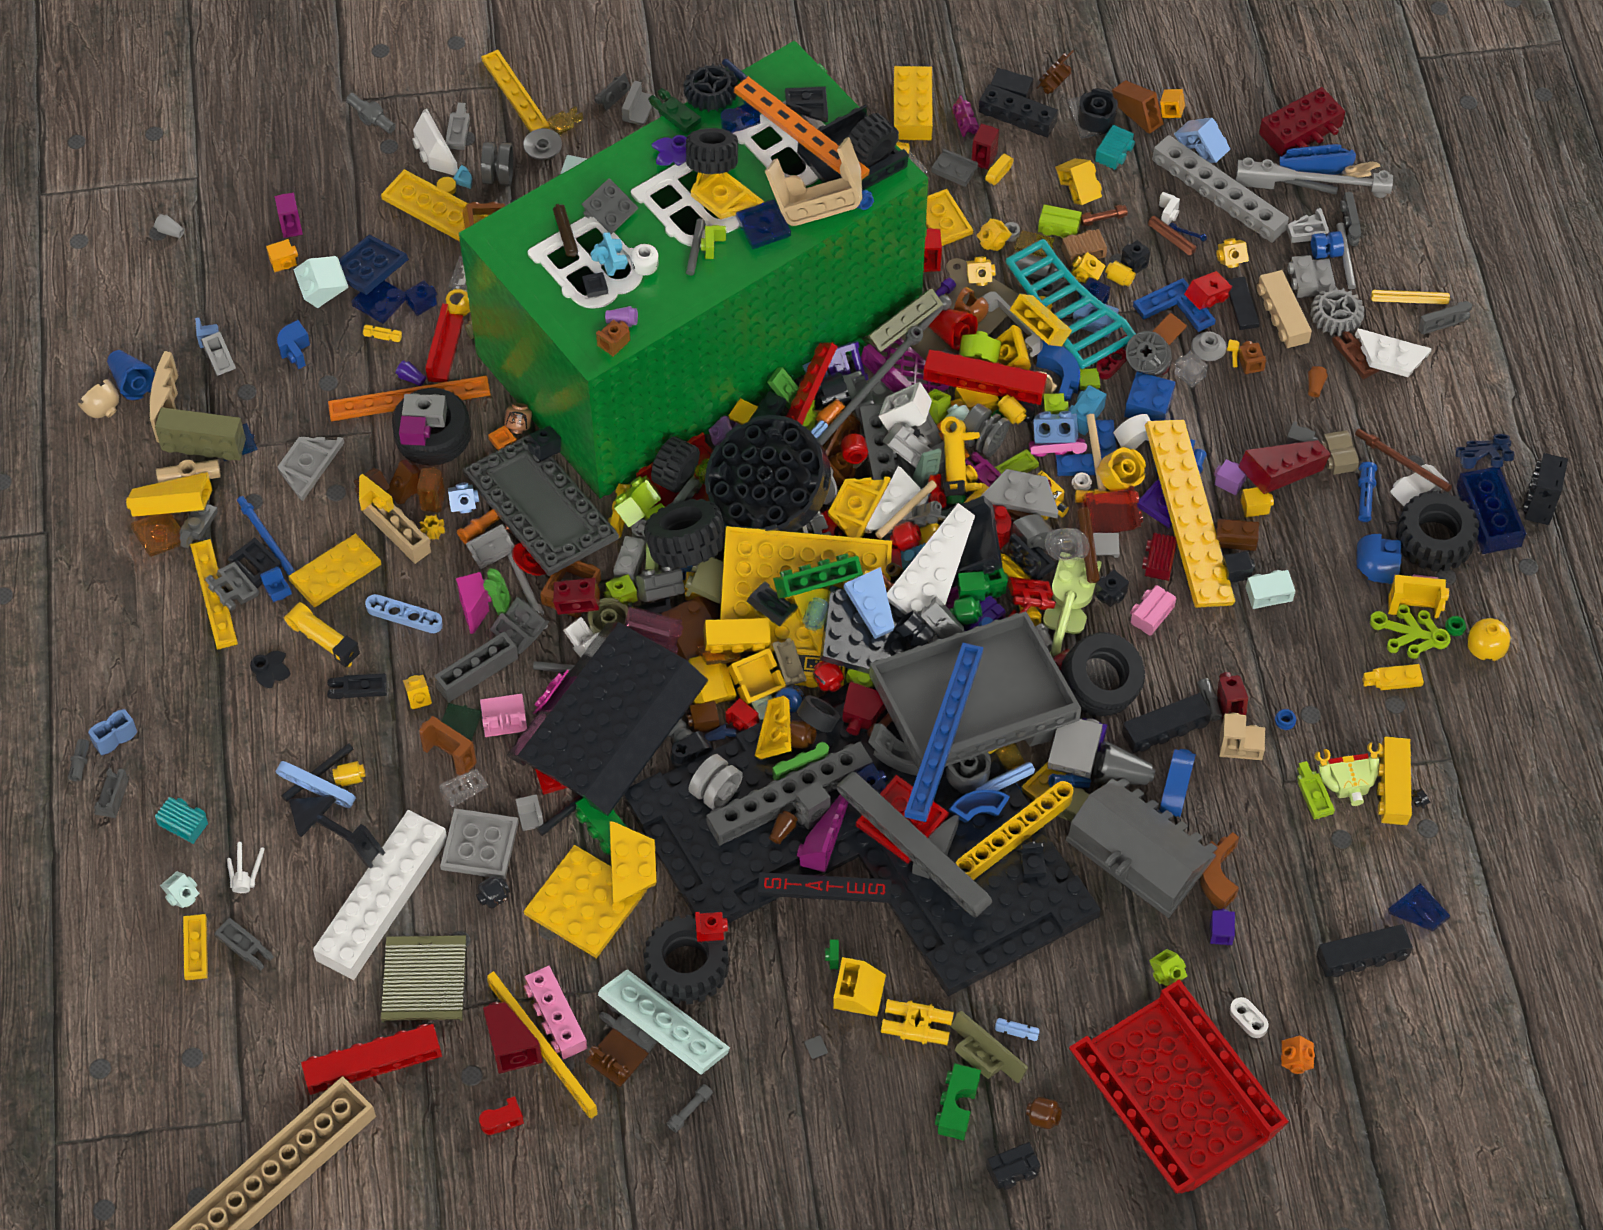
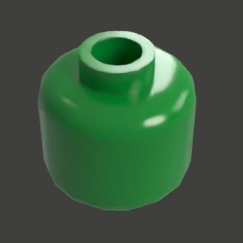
(967, 610)

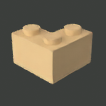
(1241, 740)

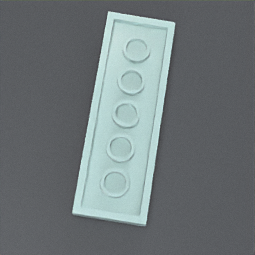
(664, 1021)

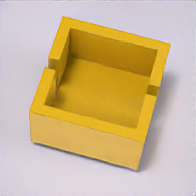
(755, 676)

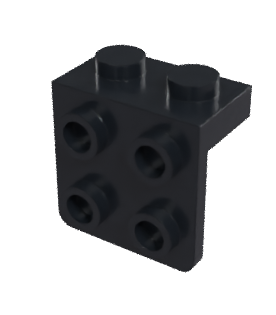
(1034, 560)

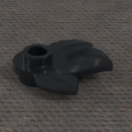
(272, 669)

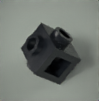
(1135, 256)
(1111, 588)

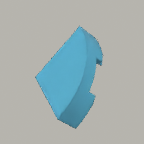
(463, 177)

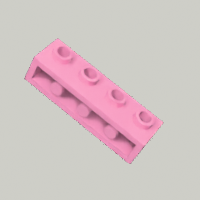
(555, 1012)

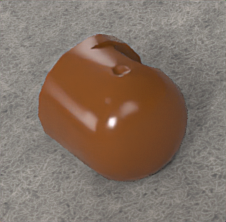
(975, 306)

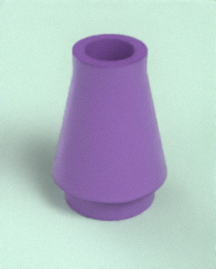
(627, 314)

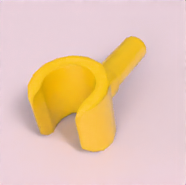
(1233, 346)

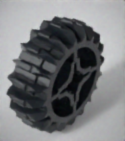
(710, 87)

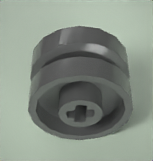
(497, 163)

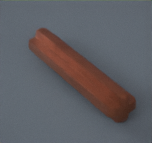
(1172, 235)

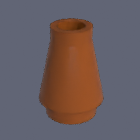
(1316, 380)

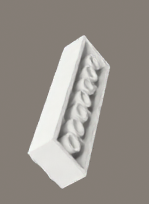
(380, 895)

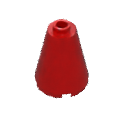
(953, 324)

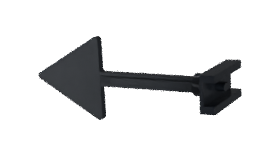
(311, 810)

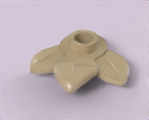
(1360, 170)

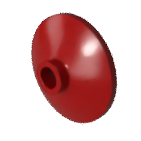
(526, 561)

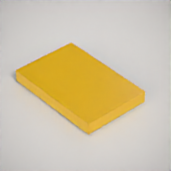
(946, 215)

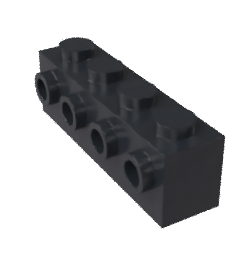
(1018, 111)

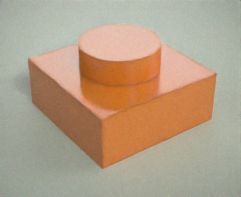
(501, 437)

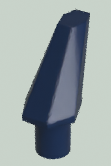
(720, 733)

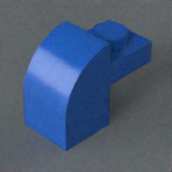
(291, 341)

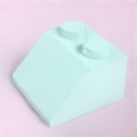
(320, 279)

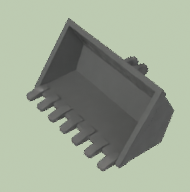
(1140, 845)

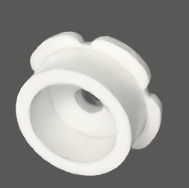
(1082, 478)

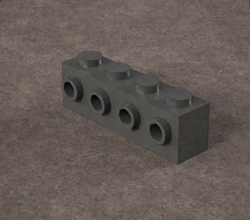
(476, 667)

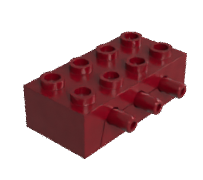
(1302, 122)

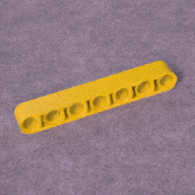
(1021, 825)

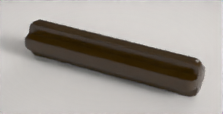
(565, 230)

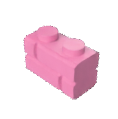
(1152, 610)

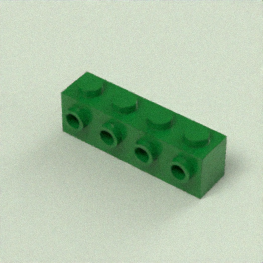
(816, 577)

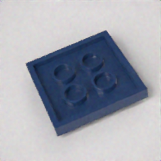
(370, 263)

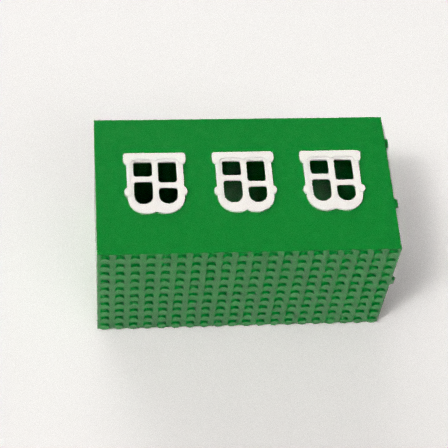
(698, 335)

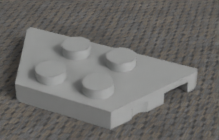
(307, 462)
(1023, 493)

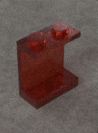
(1114, 511)

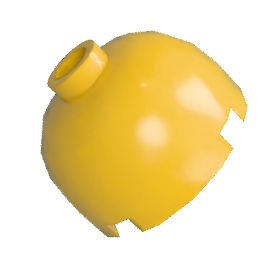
(1489, 639)

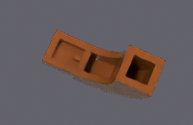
(1213, 881)

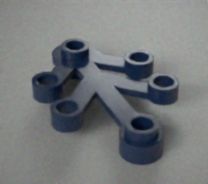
(1478, 449)

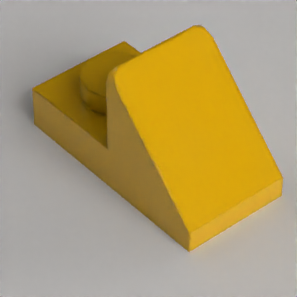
(370, 492)

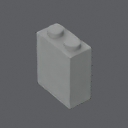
(1075, 747)

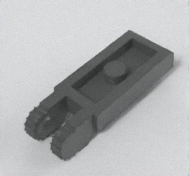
(1351, 218)
(1445, 318)
(242, 943)
(629, 1029)

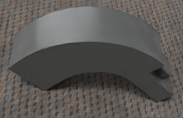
(891, 750)

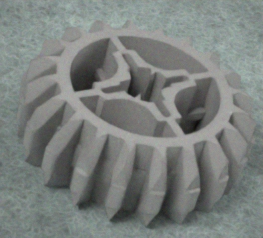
(1337, 311)

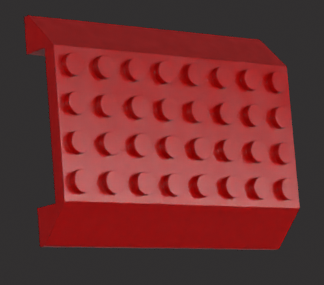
(1180, 1089)

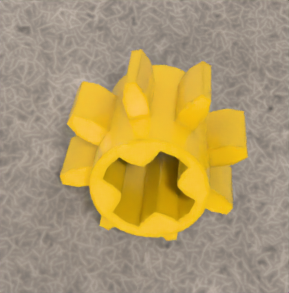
(432, 526)

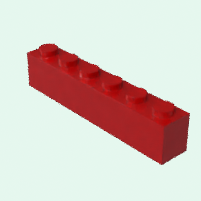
(984, 376)
(372, 1058)

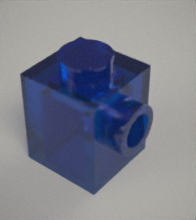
(1097, 289)
(421, 297)

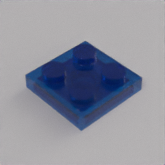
(763, 224)
(380, 302)

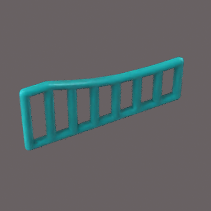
(1074, 285)

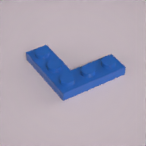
(1170, 296)
(1083, 463)

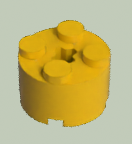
(1121, 469)

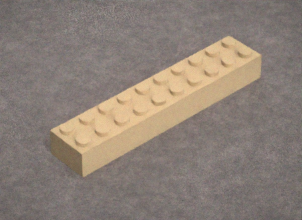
(283, 1162)

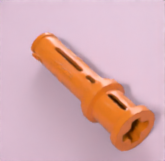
(477, 526)

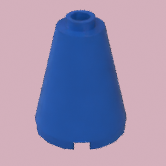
(130, 375)

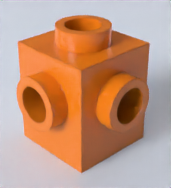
(1297, 1054)

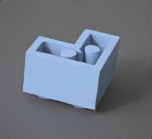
(1204, 137)

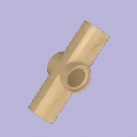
(186, 466)

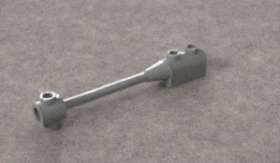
(1266, 173)

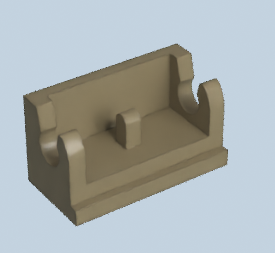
(789, 662)

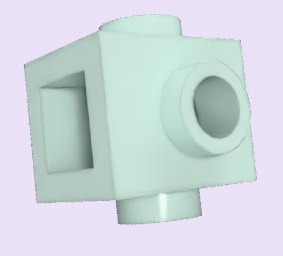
(180, 890)

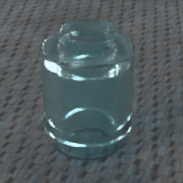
(815, 614)

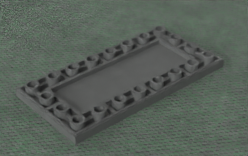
(540, 506)

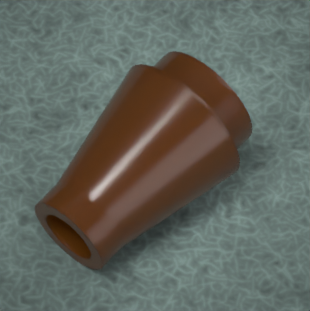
(783, 826)

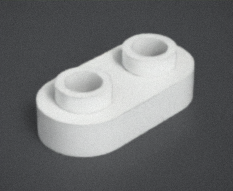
(1250, 1018)

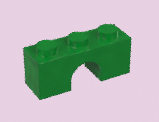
(962, 1083)

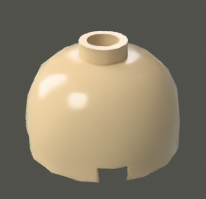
(100, 400)

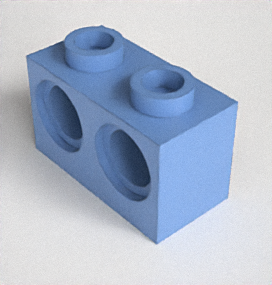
(1056, 433)

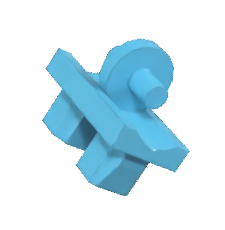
(606, 254)

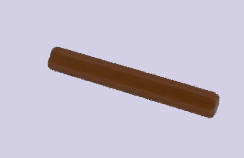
(1091, 559)

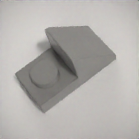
(218, 353)

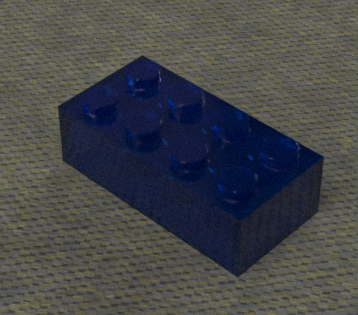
(1494, 508)

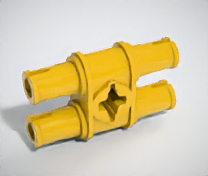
(922, 1032)

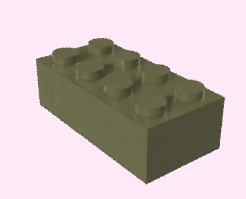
(200, 434)

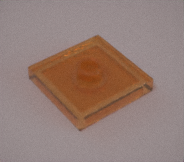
(157, 533)

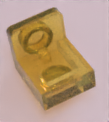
(1010, 756)

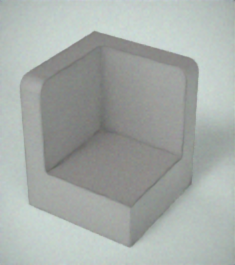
(529, 812)

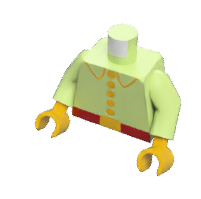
(1350, 774)

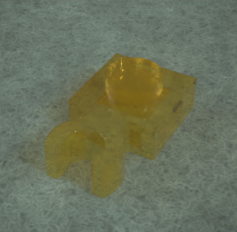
(564, 121)

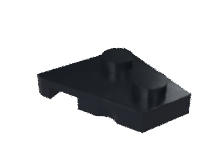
(808, 102)

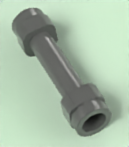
(676, 1122)

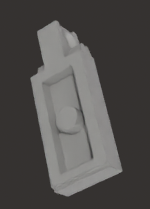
(458, 128)

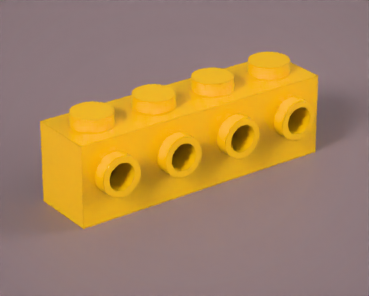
(1395, 781)

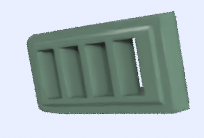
(927, 466)

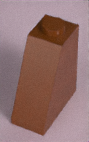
(1139, 105)

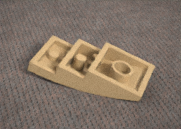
(163, 388)

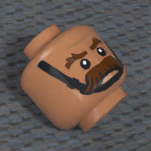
(518, 418)

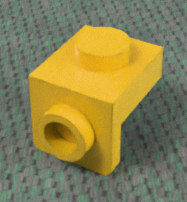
(417, 691)

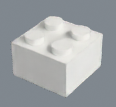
(906, 406)

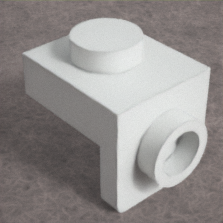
(1170, 204)

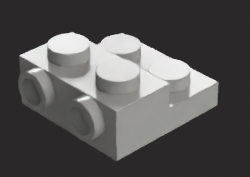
(1310, 276)

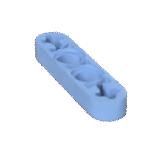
(405, 611)
(315, 784)

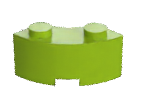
(637, 500)

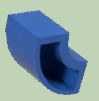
(978, 802)

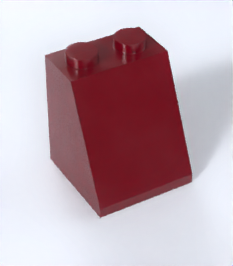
(510, 1039)

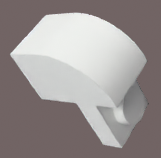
(1132, 432)
(580, 635)

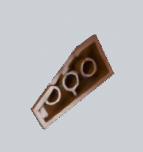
(841, 469)

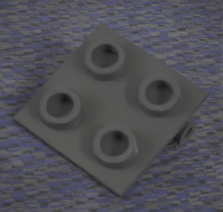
(609, 206)

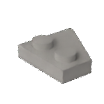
(1306, 226)

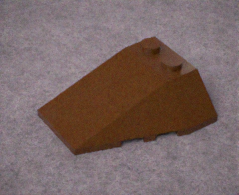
(693, 616)

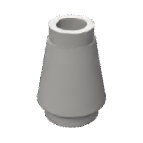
(168, 226)

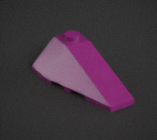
(821, 840)

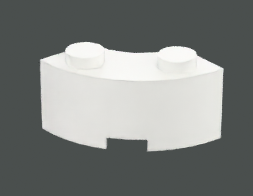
(1413, 485)

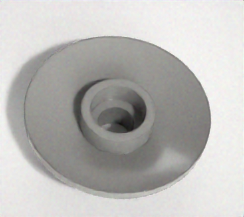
(542, 144)

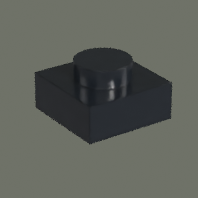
(595, 285)

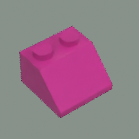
(473, 599)

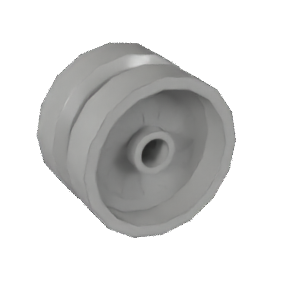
(715, 782)

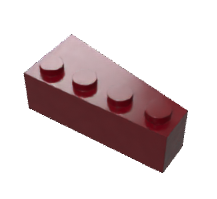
(1283, 464)

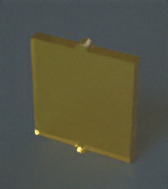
(1027, 238)

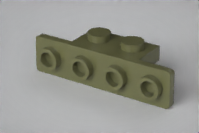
(985, 1051)

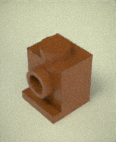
(613, 337)
(1251, 357)

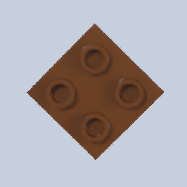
(1055, 74)
(616, 1057)

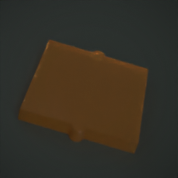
(716, 658)

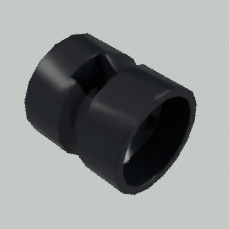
(916, 631)

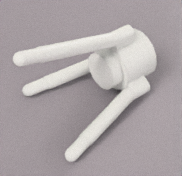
(241, 881)

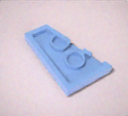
(871, 601)

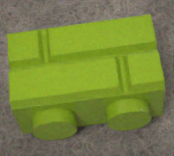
(1059, 221)

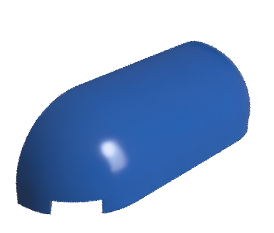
(1318, 159)

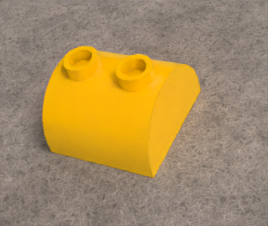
(1013, 349)

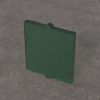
(462, 719)

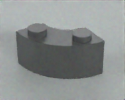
(1032, 530)

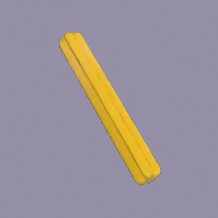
(1410, 297)

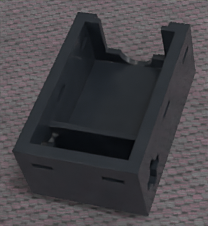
(1545, 488)

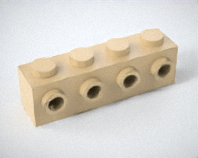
(1284, 309)
(400, 531)

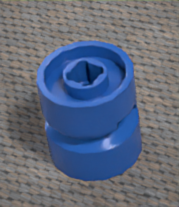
(1327, 245)

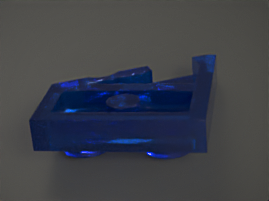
(1420, 909)

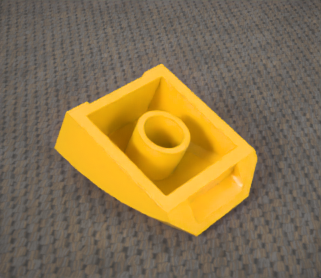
(719, 684)

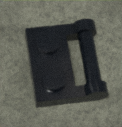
(258, 557)
(767, 602)

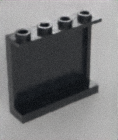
(837, 132)
(982, 544)

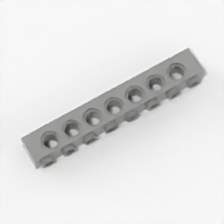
(1220, 188)

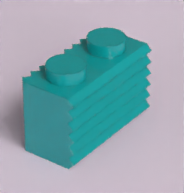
(1114, 147)
(181, 819)

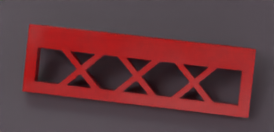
(443, 345)

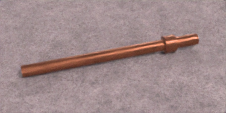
(1374, 442)

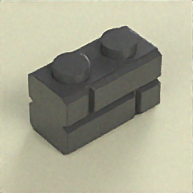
(659, 584)

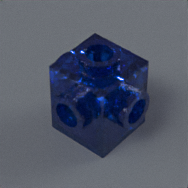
(870, 773)

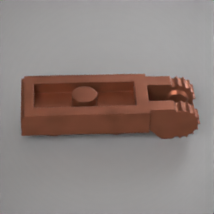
(1354, 354)

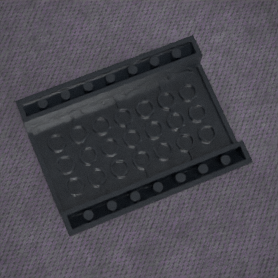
(609, 715)

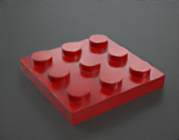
(898, 795)

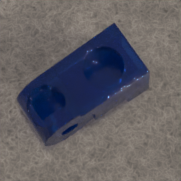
(739, 118)

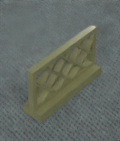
(904, 320)

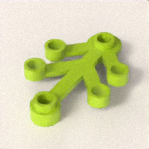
(1412, 631)

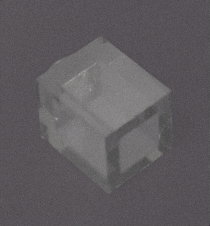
(1190, 369)

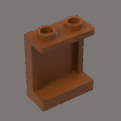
(438, 733)

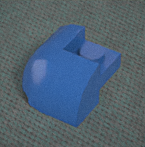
(1379, 558)

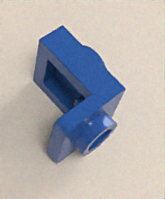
(275, 584)

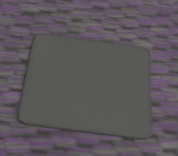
(816, 1047)

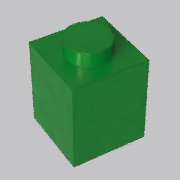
(972, 585)

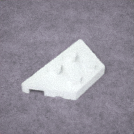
(1391, 353)
(896, 496)

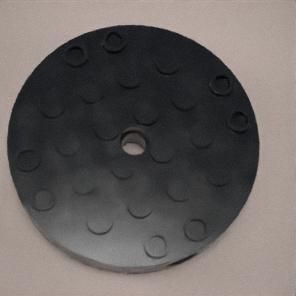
(768, 475)

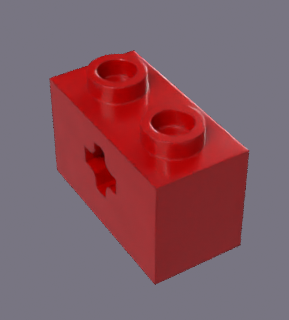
(1208, 290)

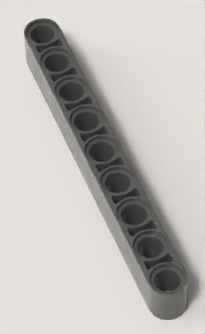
(914, 844)

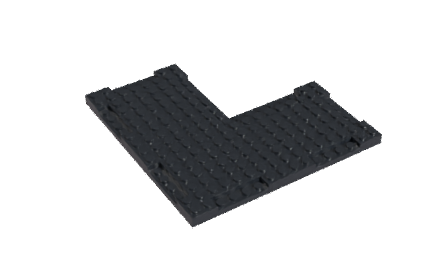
(951, 941)

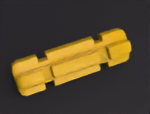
(382, 333)

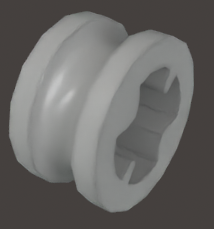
(1013, 227)

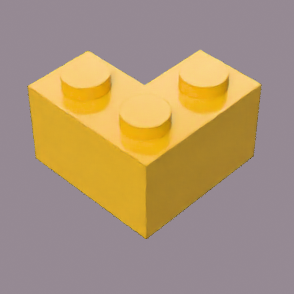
(1081, 179)

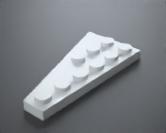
(934, 566)

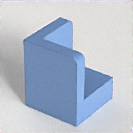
(204, 331)

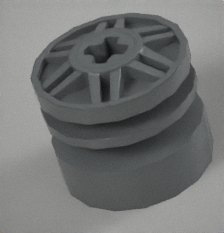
(1157, 361)
(991, 429)

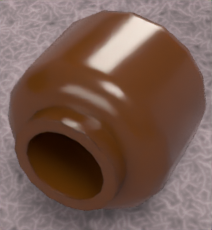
(802, 734)
(1044, 1113)

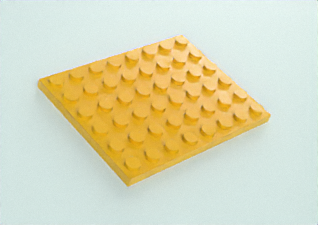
(760, 555)

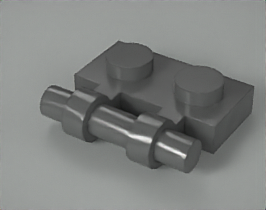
(236, 582)

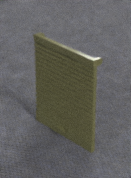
(424, 978)

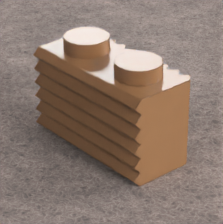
(1078, 245)

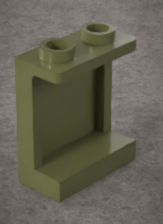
(706, 580)

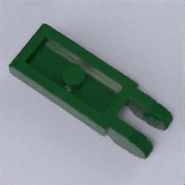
(675, 111)

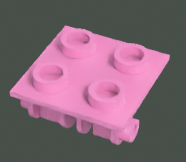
(503, 715)

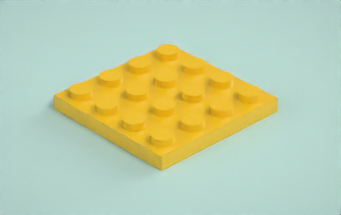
(579, 902)

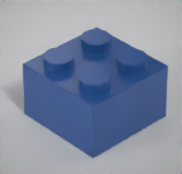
(1150, 396)

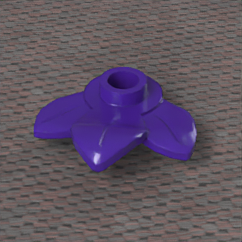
(671, 150)

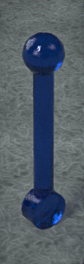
(1203, 237)

